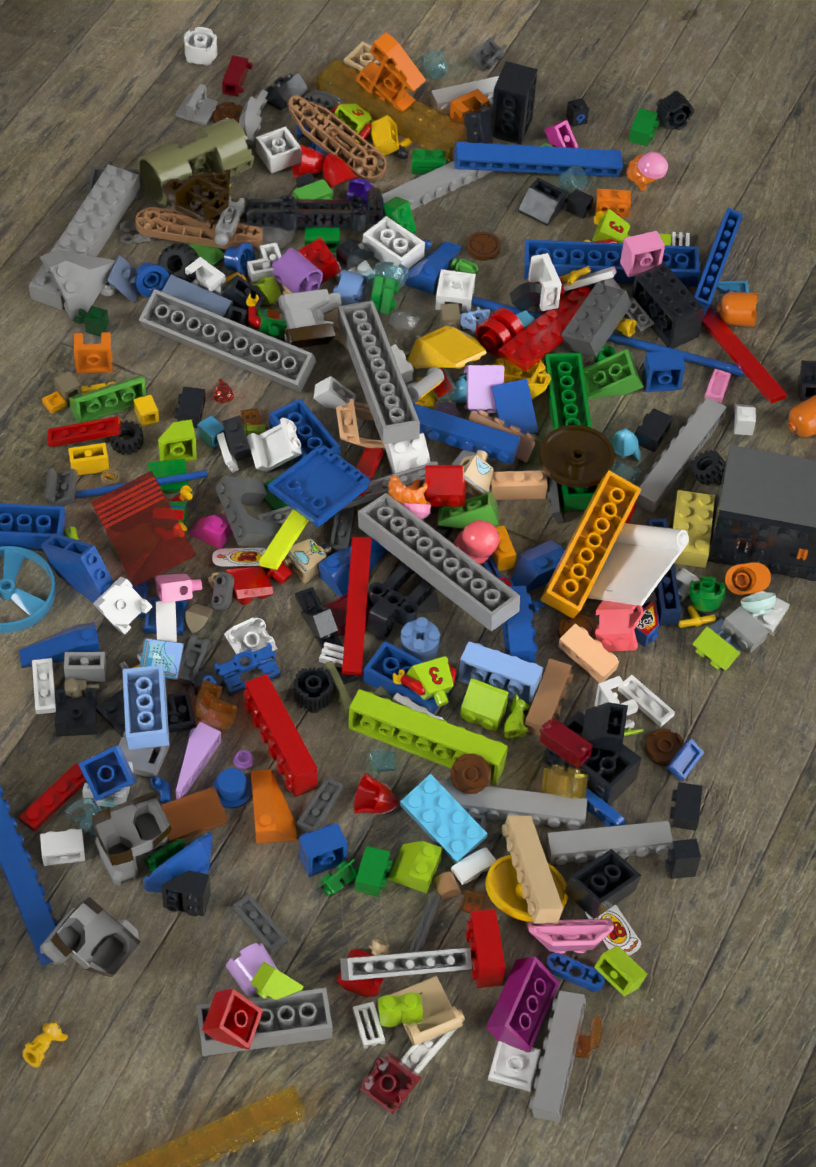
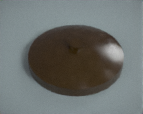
(576, 456)

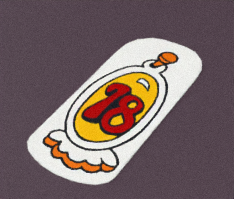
(238, 556)
(621, 934)

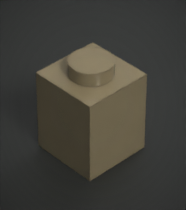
(450, 315)
(67, 386)

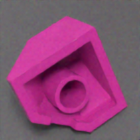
(212, 530)

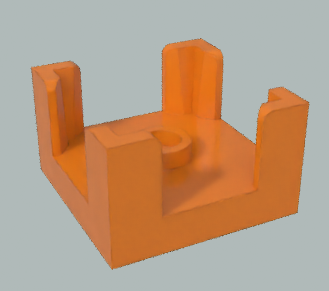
(467, 103)
(93, 357)

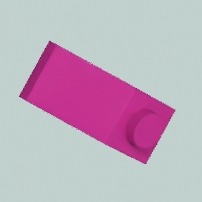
(560, 135)

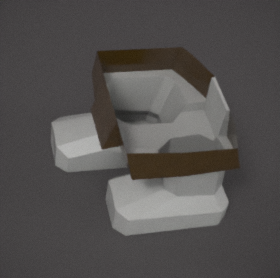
(305, 317)
(129, 832)
(92, 939)

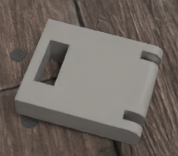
(141, 757)

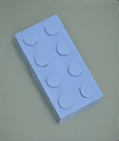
(500, 671)
(145, 707)

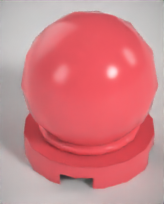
(478, 540)

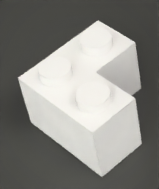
(263, 267)

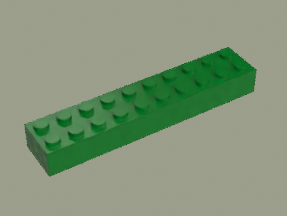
(569, 406)

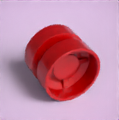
(498, 330)

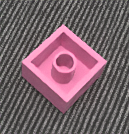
(642, 253)

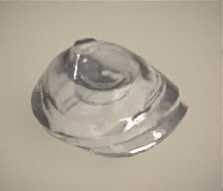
(404, 321)

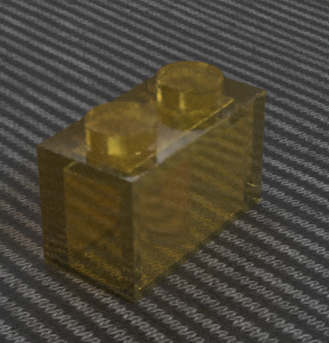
(563, 782)

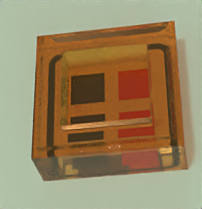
(251, 416)
(472, 901)

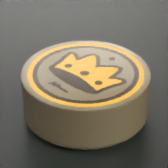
(110, 477)

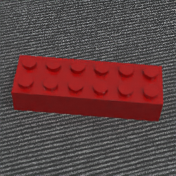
(280, 735)

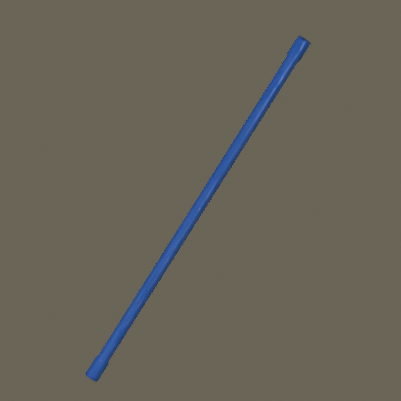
(628, 341)

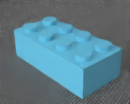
(443, 819)

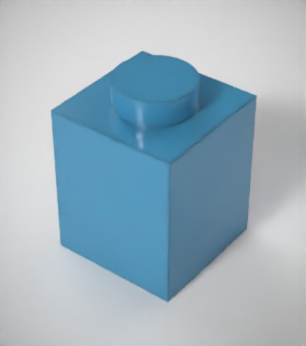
(208, 431)

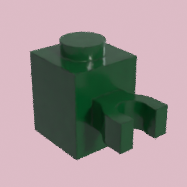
(95, 320)

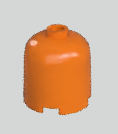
(738, 309)
(803, 418)

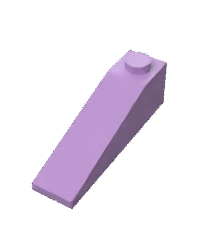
(200, 748)

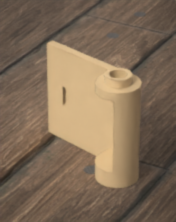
(437, 1012)

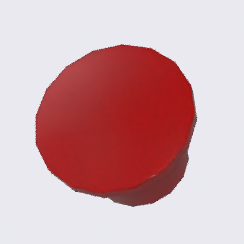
(282, 574)

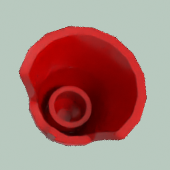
(311, 162)
(336, 170)
(373, 797)

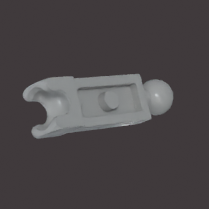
(228, 221)

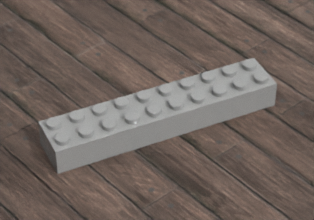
(89, 227)
(227, 340)
(378, 373)
(439, 561)

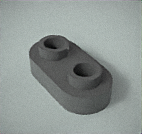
(222, 591)

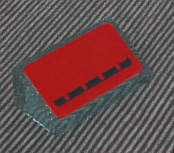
(446, 389)

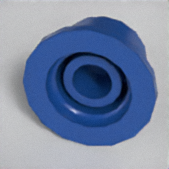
(237, 258)
(150, 278)
(233, 788)

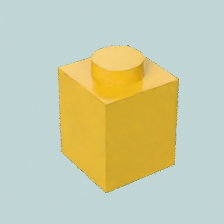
(146, 410)

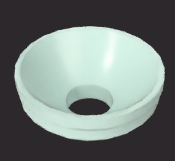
(759, 603)

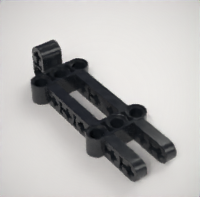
(357, 212)
(390, 605)

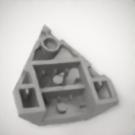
(77, 277)

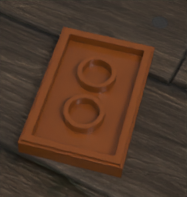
(194, 814)

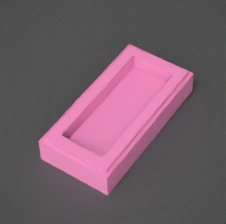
(718, 385)

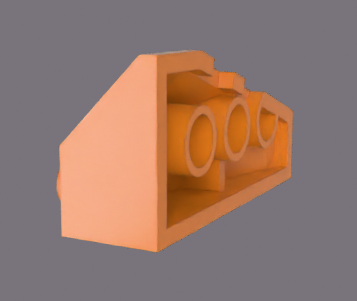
(271, 812)

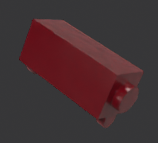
(235, 76)
(565, 742)

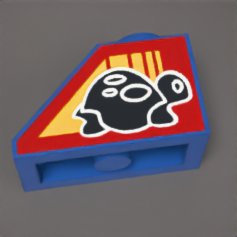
(647, 627)

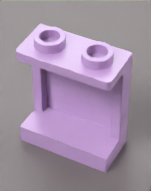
(479, 384)

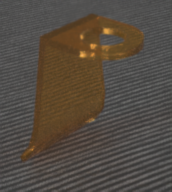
(592, 1040)

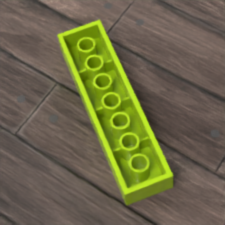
(421, 733)

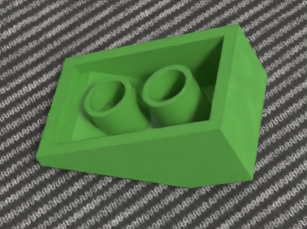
(612, 376)
(476, 508)

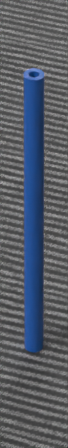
(162, 480)

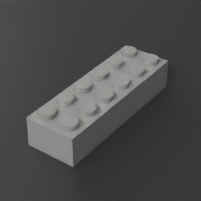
(284, 1021)

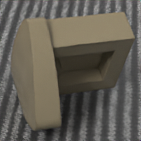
(197, 617)

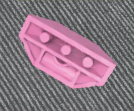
(571, 934)

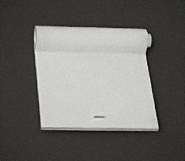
(638, 563)

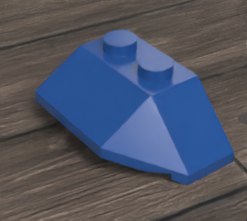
(537, 565)
(194, 858)

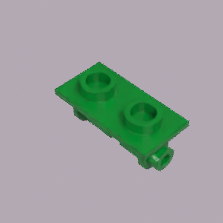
(158, 858)
(331, 881)

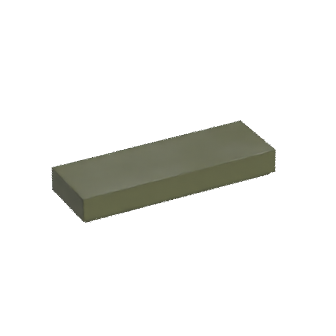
(339, 689)

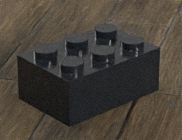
(602, 883)

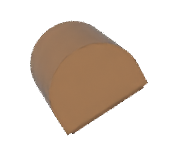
(446, 885)

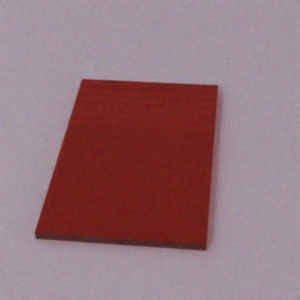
(143, 528)

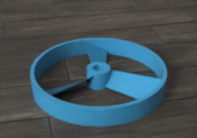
(30, 604)

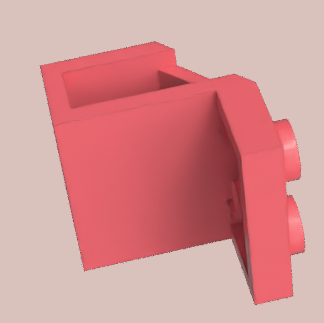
(618, 625)

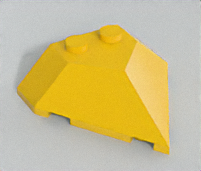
(536, 376)

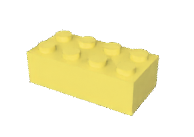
(694, 515)

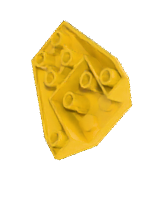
(445, 349)

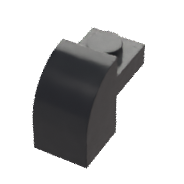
(526, 296)
(807, 380)

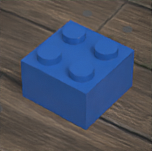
(663, 371)
(107, 773)
(322, 849)

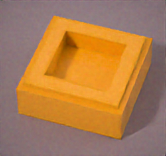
(54, 402)

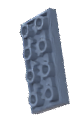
(197, 296)

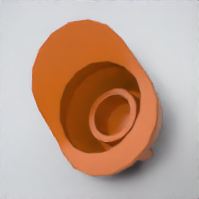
(747, 578)

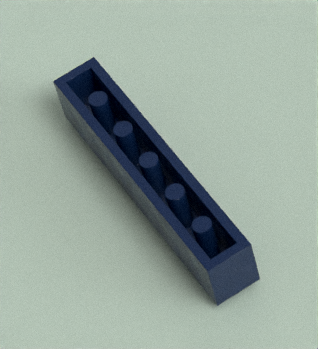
(667, 591)

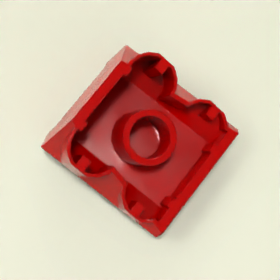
(250, 583)
(363, 987)

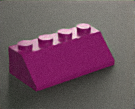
(523, 1004)

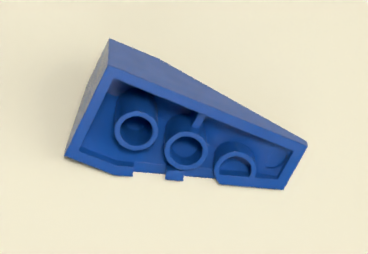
(427, 271)

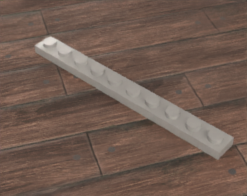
(375, 490)

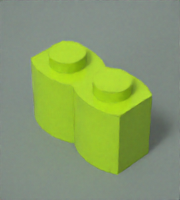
(402, 1009)

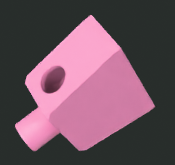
(169, 586)

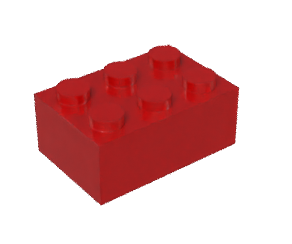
(485, 948)

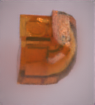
(212, 710)

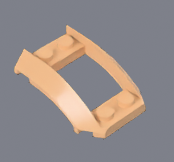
(348, 424)

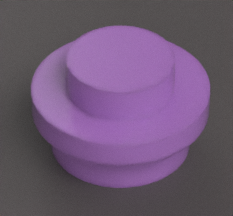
(243, 759)

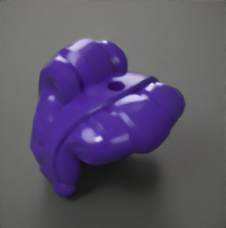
(359, 188)

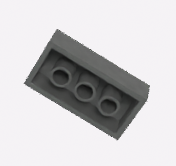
(596, 319)

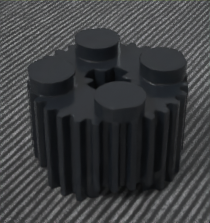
(674, 110)
(313, 689)

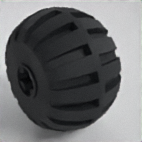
(176, 255)

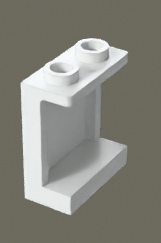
(543, 271)
(275, 446)

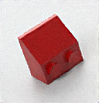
(445, 485)
(232, 1019)

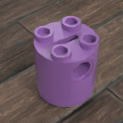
(296, 272)

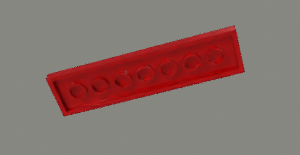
(544, 333)

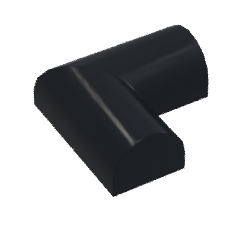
(182, 714)

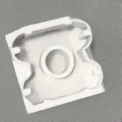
(249, 635)

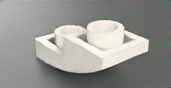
(474, 864)

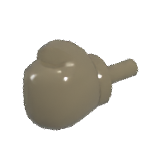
(75, 688)

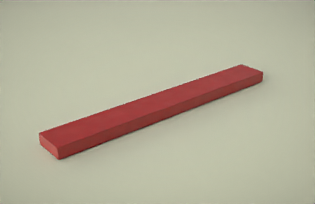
(743, 357)
(356, 606)

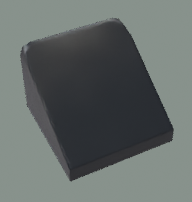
(304, 180)

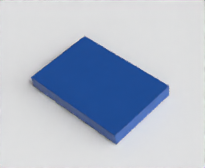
(515, 405)

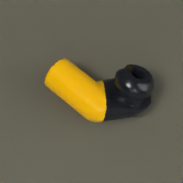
(401, 152)

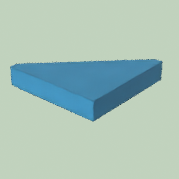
(733, 286)

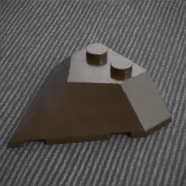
(200, 196)

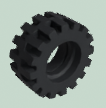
(131, 445)
(702, 462)

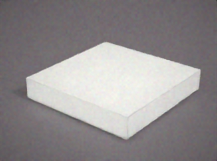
(514, 1066)

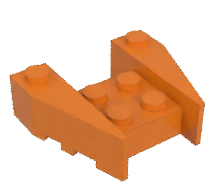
(393, 76)

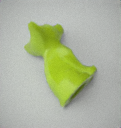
(514, 723)

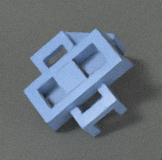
(469, 320)

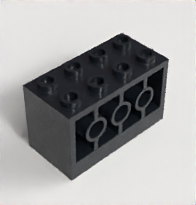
(513, 102)
(669, 305)
(607, 770)

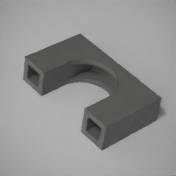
(246, 529)

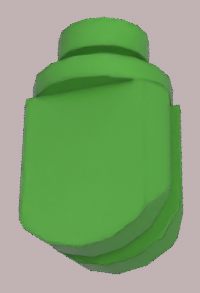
(464, 266)

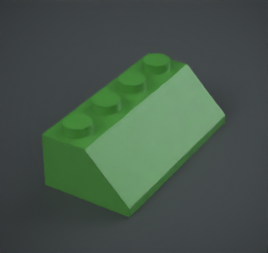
(107, 399)

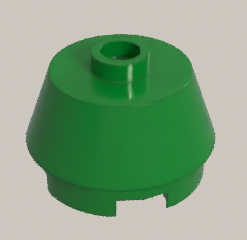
(706, 593)

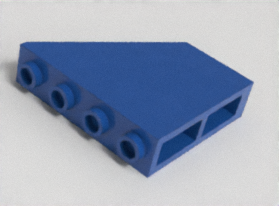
(78, 565)

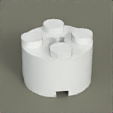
(200, 46)

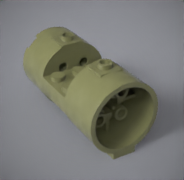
(215, 149)

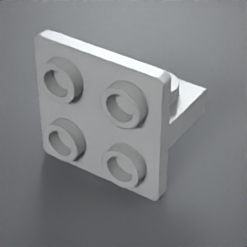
(197, 106)

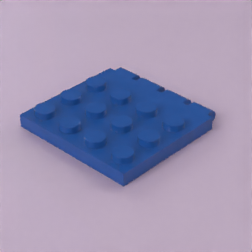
(319, 485)

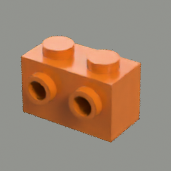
(616, 200)

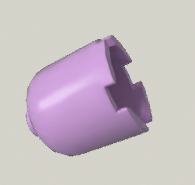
(247, 965)

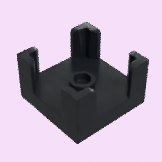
(76, 715)

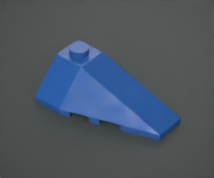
(336, 567)
(74, 639)

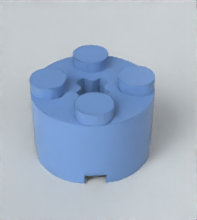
(351, 287)
(420, 639)

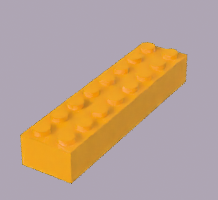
(590, 544)

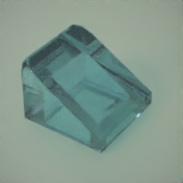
(382, 761)

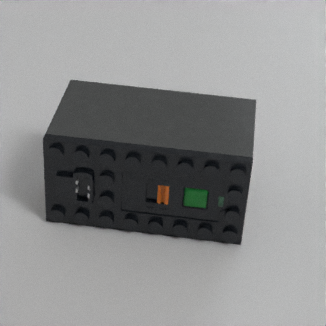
(766, 513)

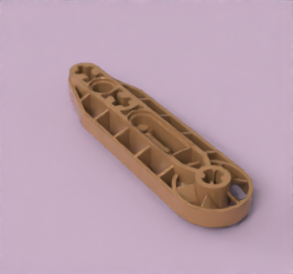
(332, 135)
(175, 226)

